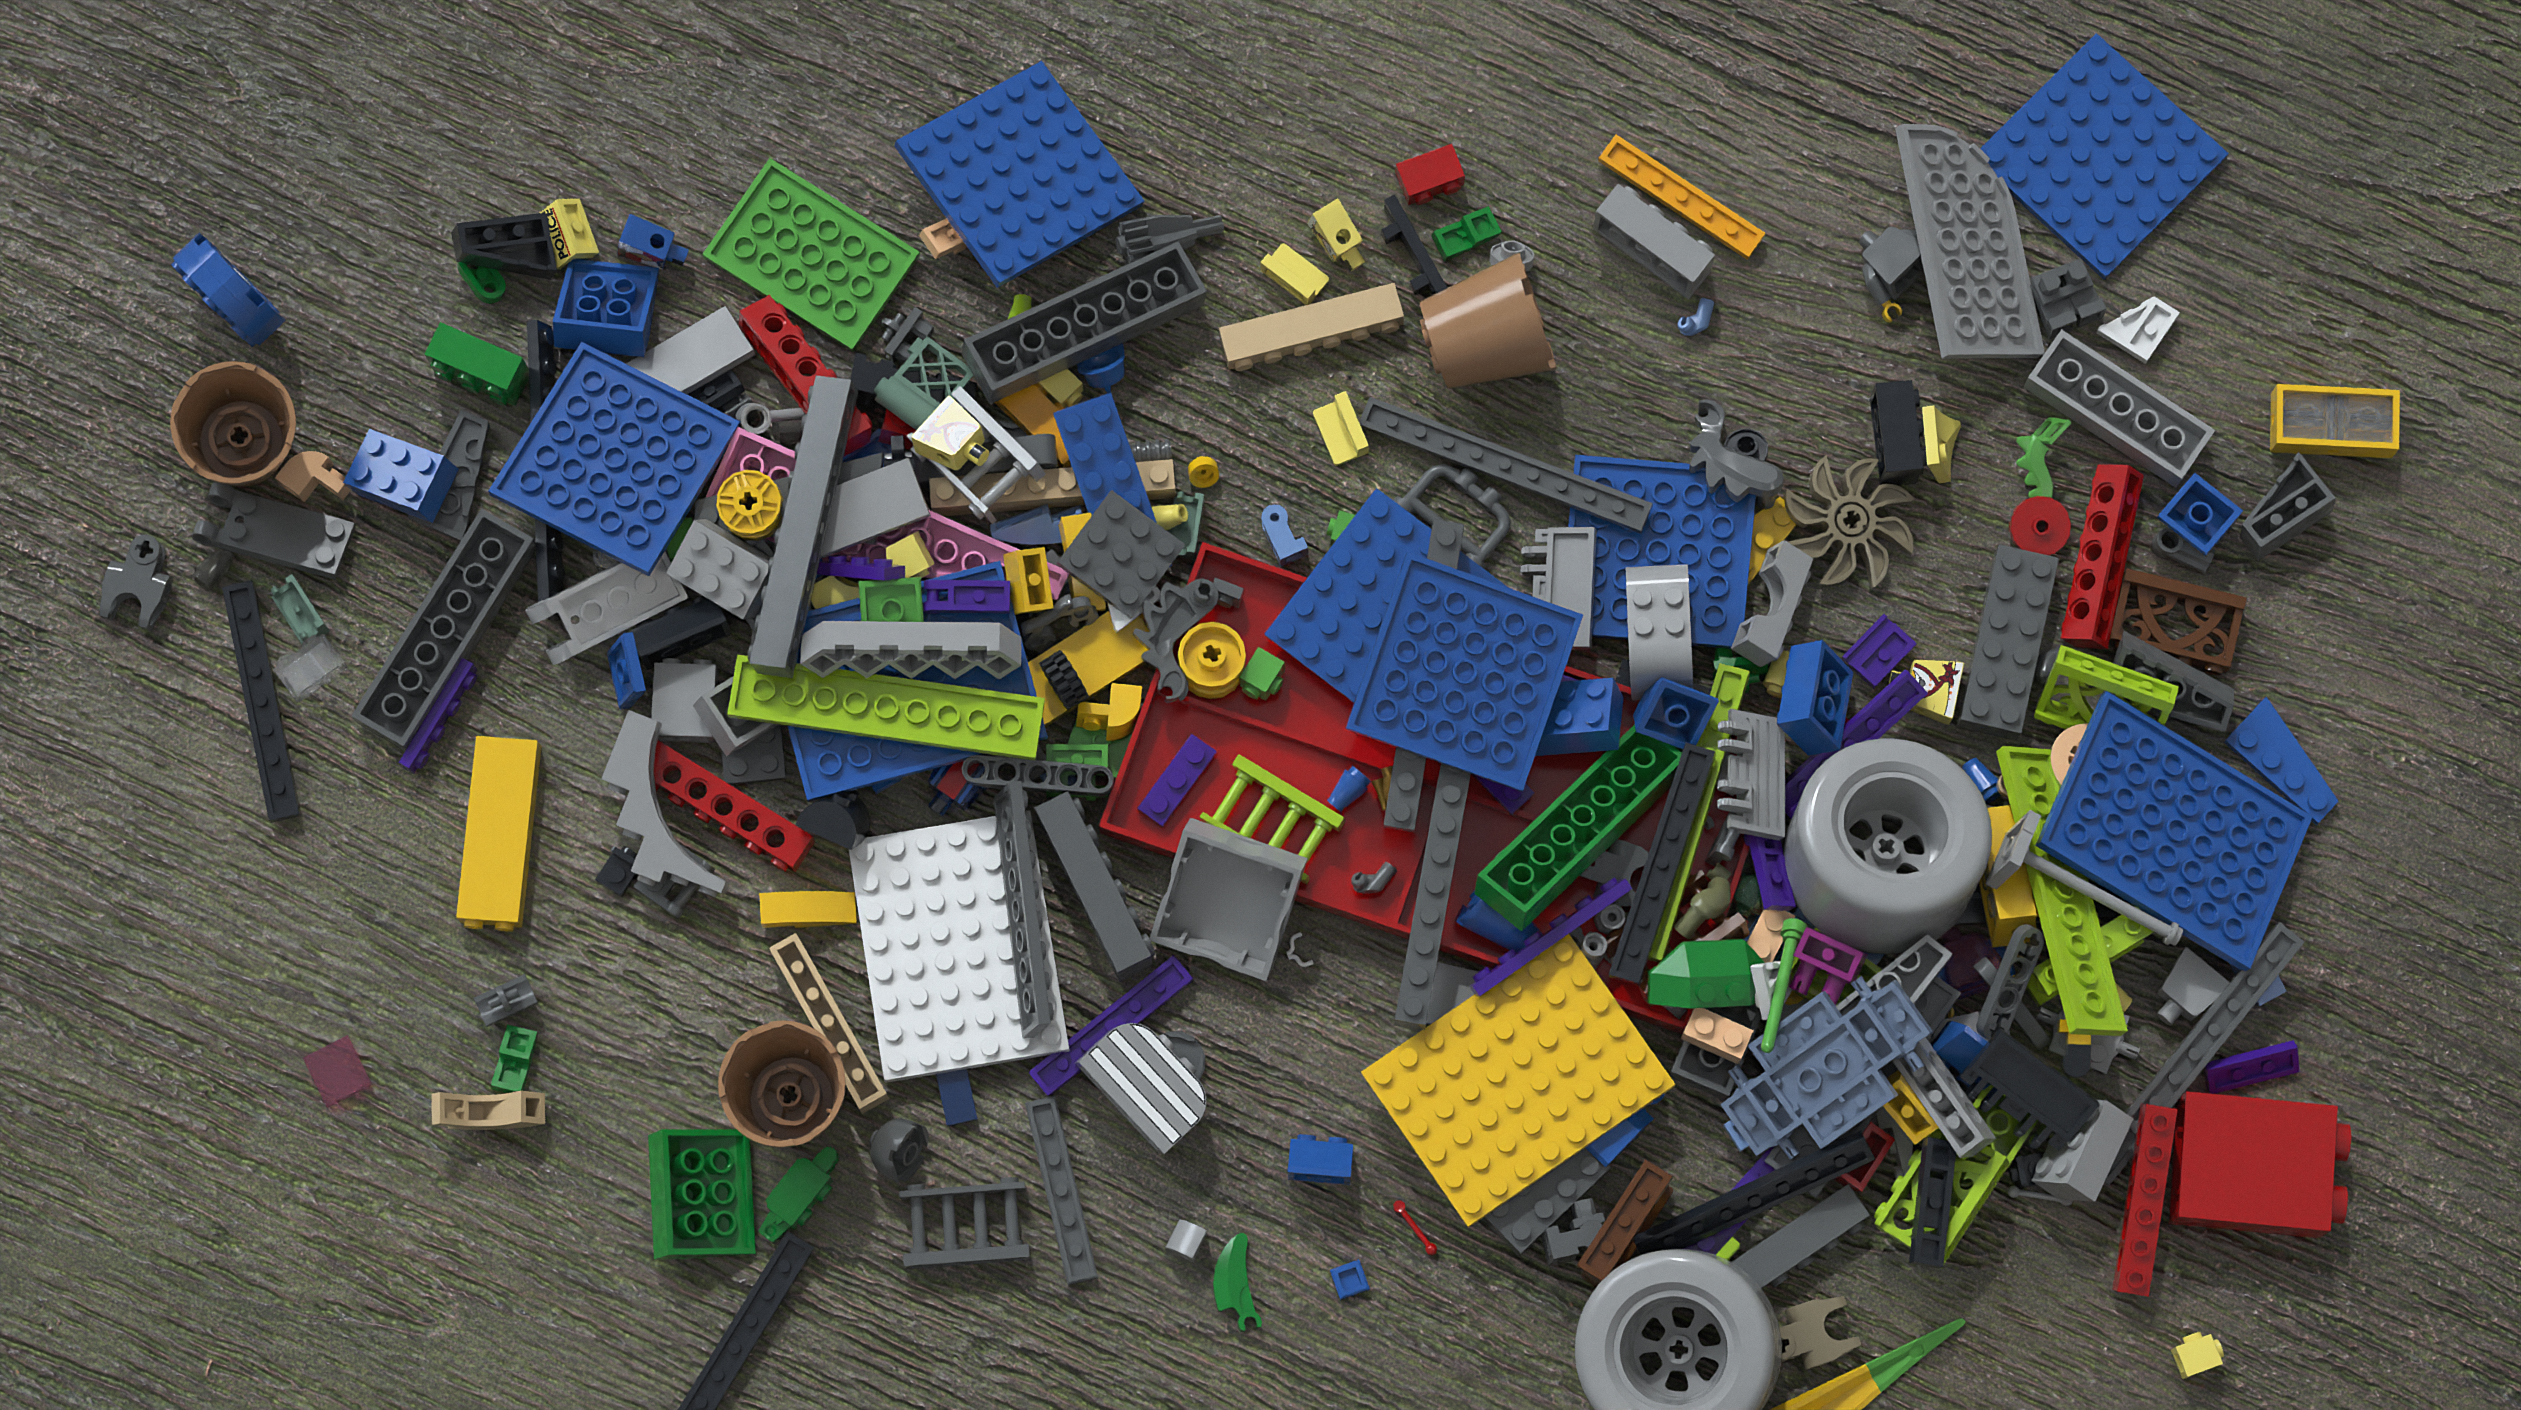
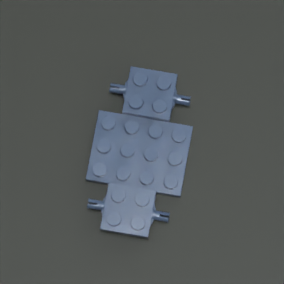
(1826, 1068)

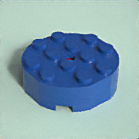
(227, 290)

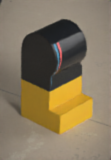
(2077, 1052)

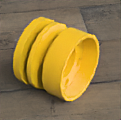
(765, 514)

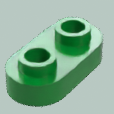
(483, 278)

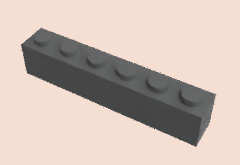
(1804, 1237)

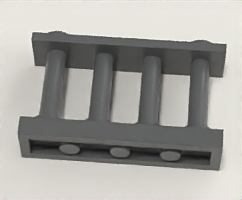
(982, 1250)

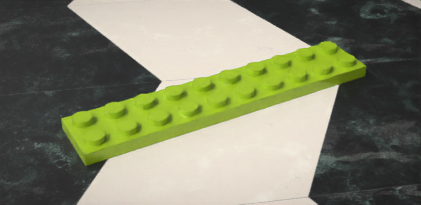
(891, 709)
(2065, 914)

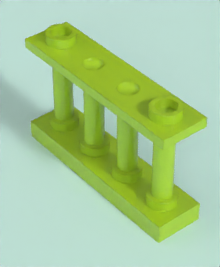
(1273, 789)
(2120, 938)

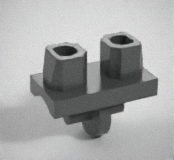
(913, 326)
(505, 1000)

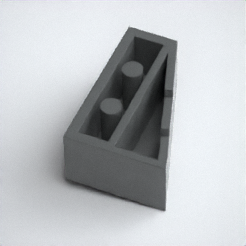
(2287, 509)

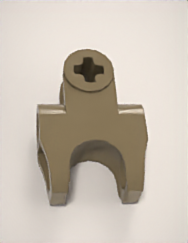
(1807, 1336)

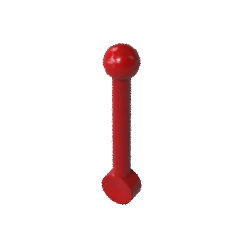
(1399, 1207)

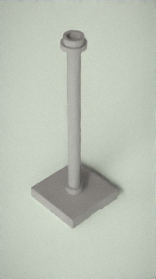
(2015, 851)

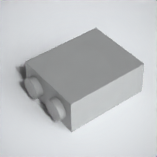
(674, 693)

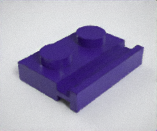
(1878, 651)

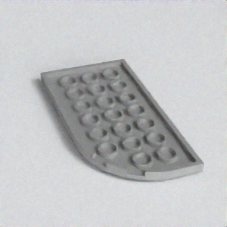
(1968, 247)

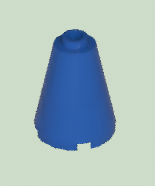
(1491, 925)

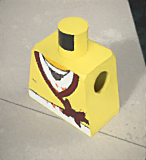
(1334, 222)
(951, 437)
(1942, 684)

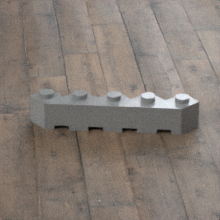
(910, 647)

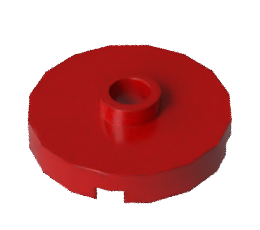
(2024, 522)

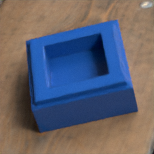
(1349, 1279)

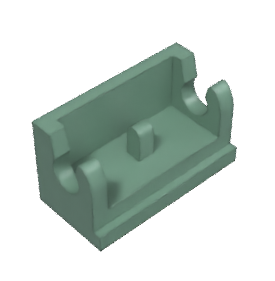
(1189, 531)
(298, 610)

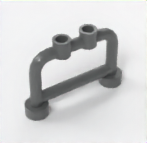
(1465, 482)

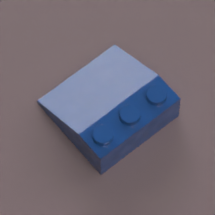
(606, 307)

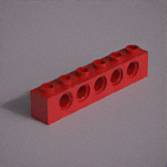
(768, 315)
(2102, 556)
(796, 841)
(2144, 1199)

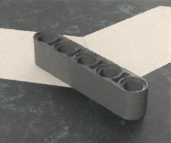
(1039, 446)
(1052, 782)

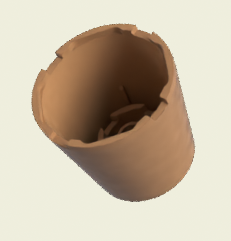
(1487, 327)
(227, 402)
(765, 1067)

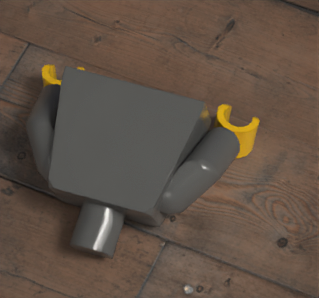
(1890, 265)

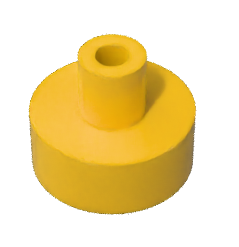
(1203, 472)

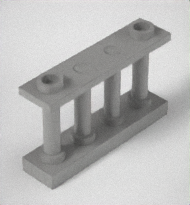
(1004, 446)

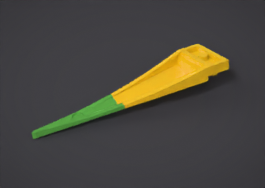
(1867, 1381)

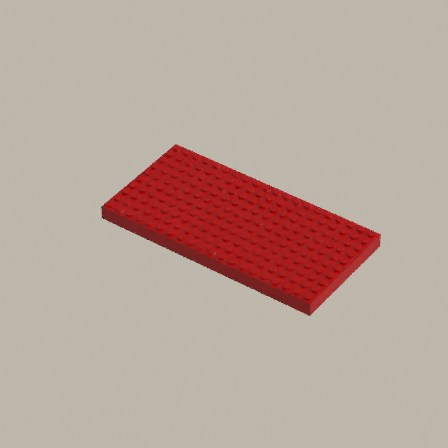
(1306, 744)

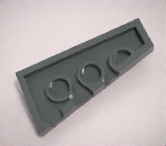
(465, 450)

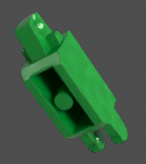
(797, 1193)

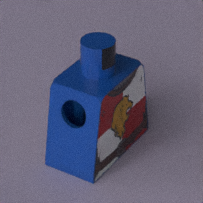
(639, 238)

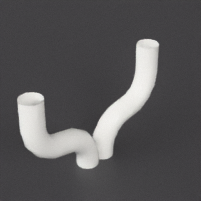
(1292, 956)

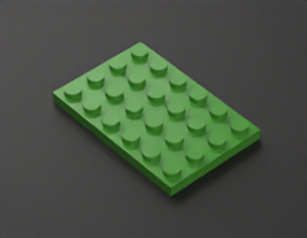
(811, 254)

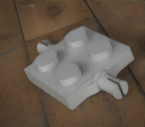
(2102, 1047)

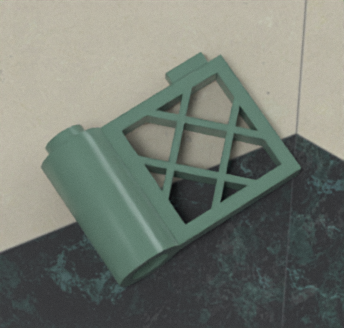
(907, 398)

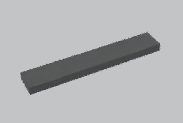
(1061, 1190)

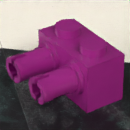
(1823, 952)

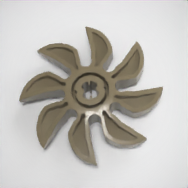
(1863, 515)

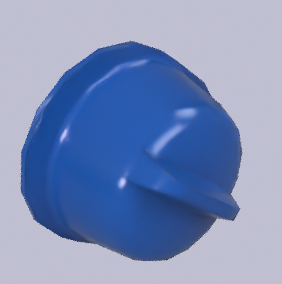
(1104, 368)

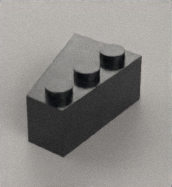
(507, 244)

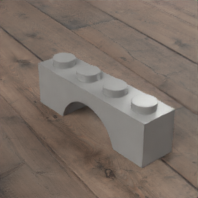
(1785, 574)

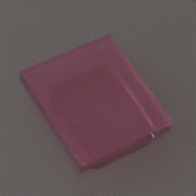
(337, 1071)

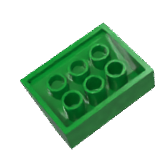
(701, 1193)

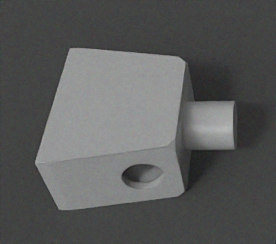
(2189, 988)

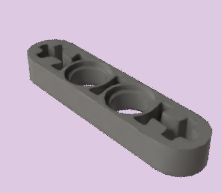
(2015, 984)
(2023, 1017)

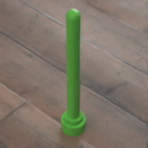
(1792, 933)

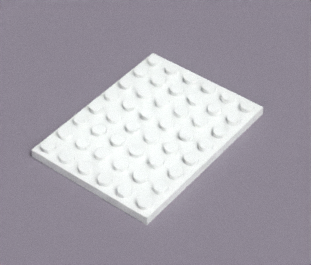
(944, 951)

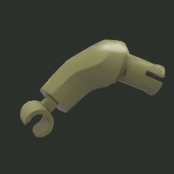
(1707, 903)

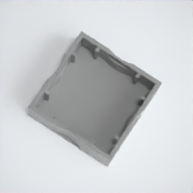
(1228, 899)

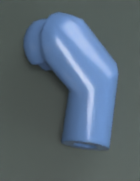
(1698, 322)

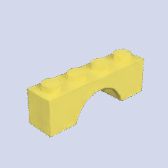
(907, 552)

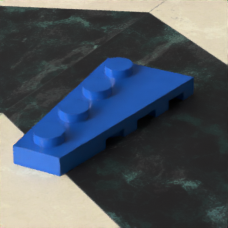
(2278, 758)

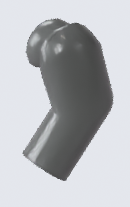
(2044, 665)
(1373, 882)

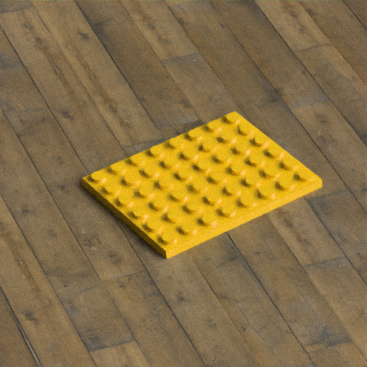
(1517, 1080)

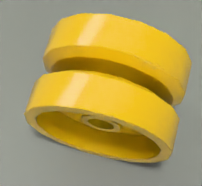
(1210, 642)

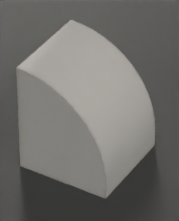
(1186, 1240)

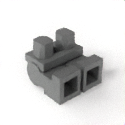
(2066, 298)
(1582, 1229)

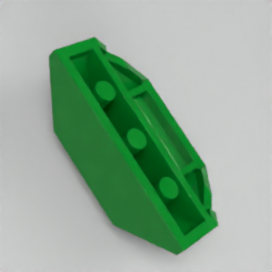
(1705, 975)

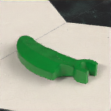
(1231, 1282)

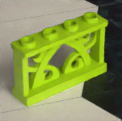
(2104, 676)
(1984, 1181)

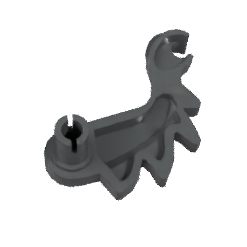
(1725, 466)
(1177, 614)

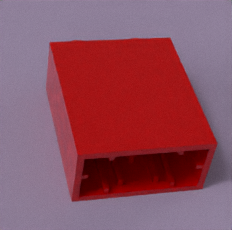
(2257, 1165)

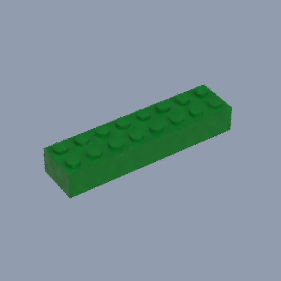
(1577, 827)

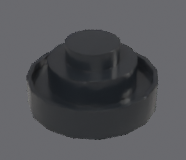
(1749, 443)

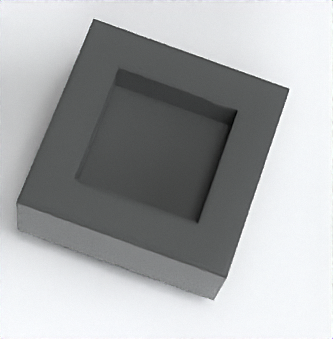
(1228, 593)

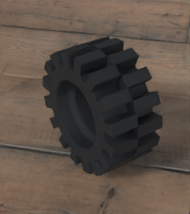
(1064, 679)

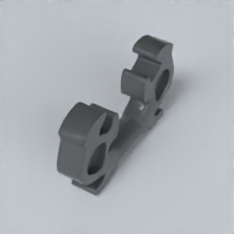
(1039, 635)

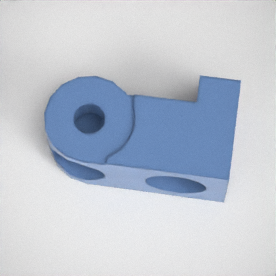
(1280, 536)

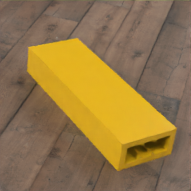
(1098, 658)
(498, 833)

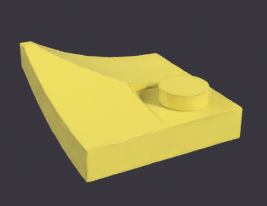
(1940, 438)

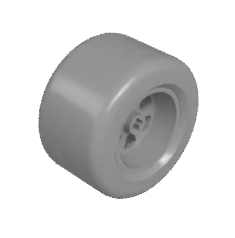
(1867, 899)
(1651, 1287)

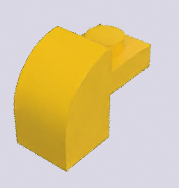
(1117, 717)

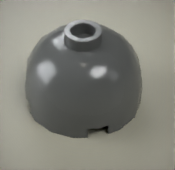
(897, 1148)

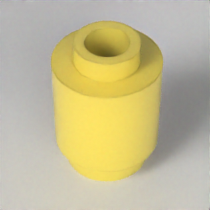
(1776, 675)

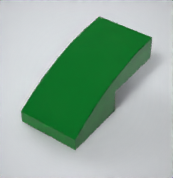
(1466, 234)
(514, 1059)

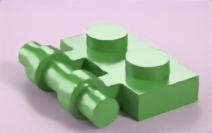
(1078, 753)

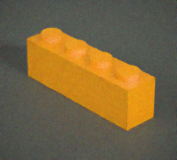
(1034, 414)

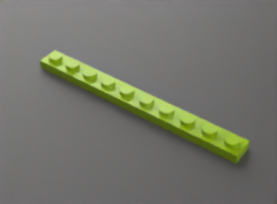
(1729, 689)

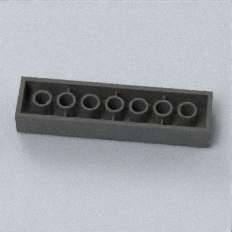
(1084, 322)
(445, 628)

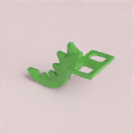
(2035, 455)

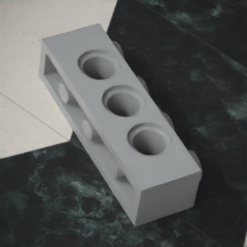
(1946, 1102)

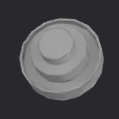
(1508, 248)

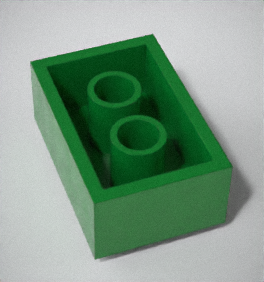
(477, 365)

